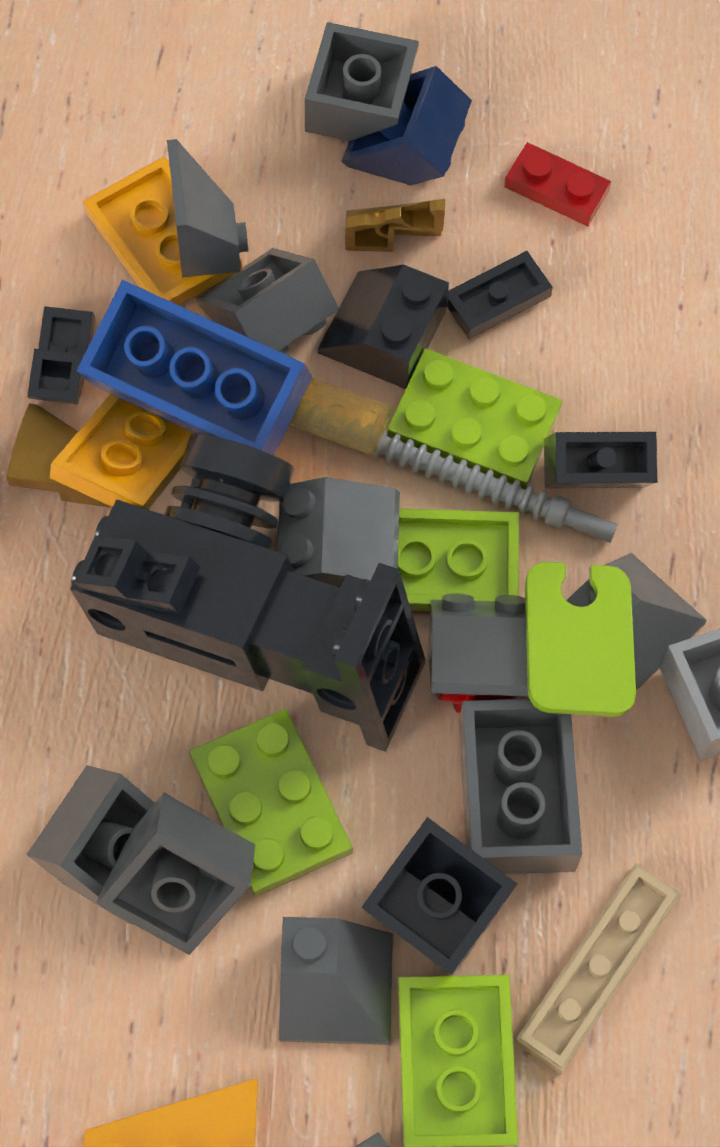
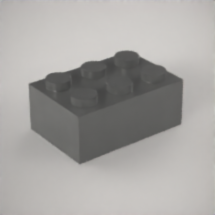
(519, 786)

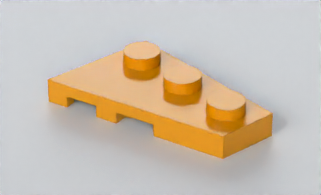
(208, 1120)

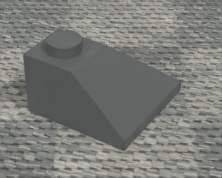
(204, 219)
(657, 614)
(335, 982)

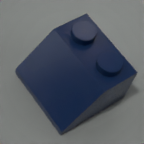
(423, 138)

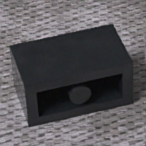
(600, 460)

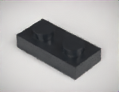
(498, 294)

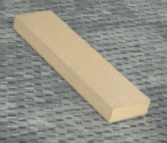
(597, 968)

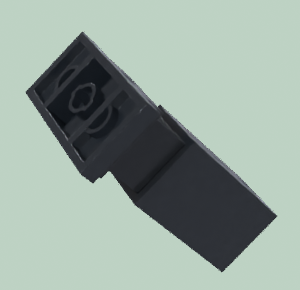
(264, 622)

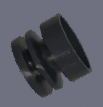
(230, 487)

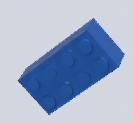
(193, 370)

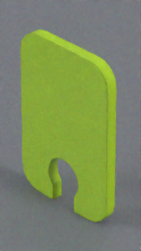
(580, 655)

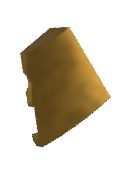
(375, 227)
(35, 448)

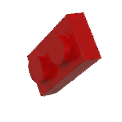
(557, 184)

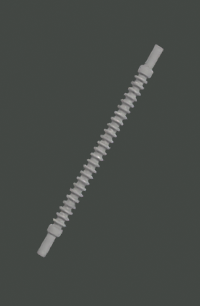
(555, 511)

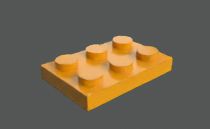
(141, 229)
(122, 455)

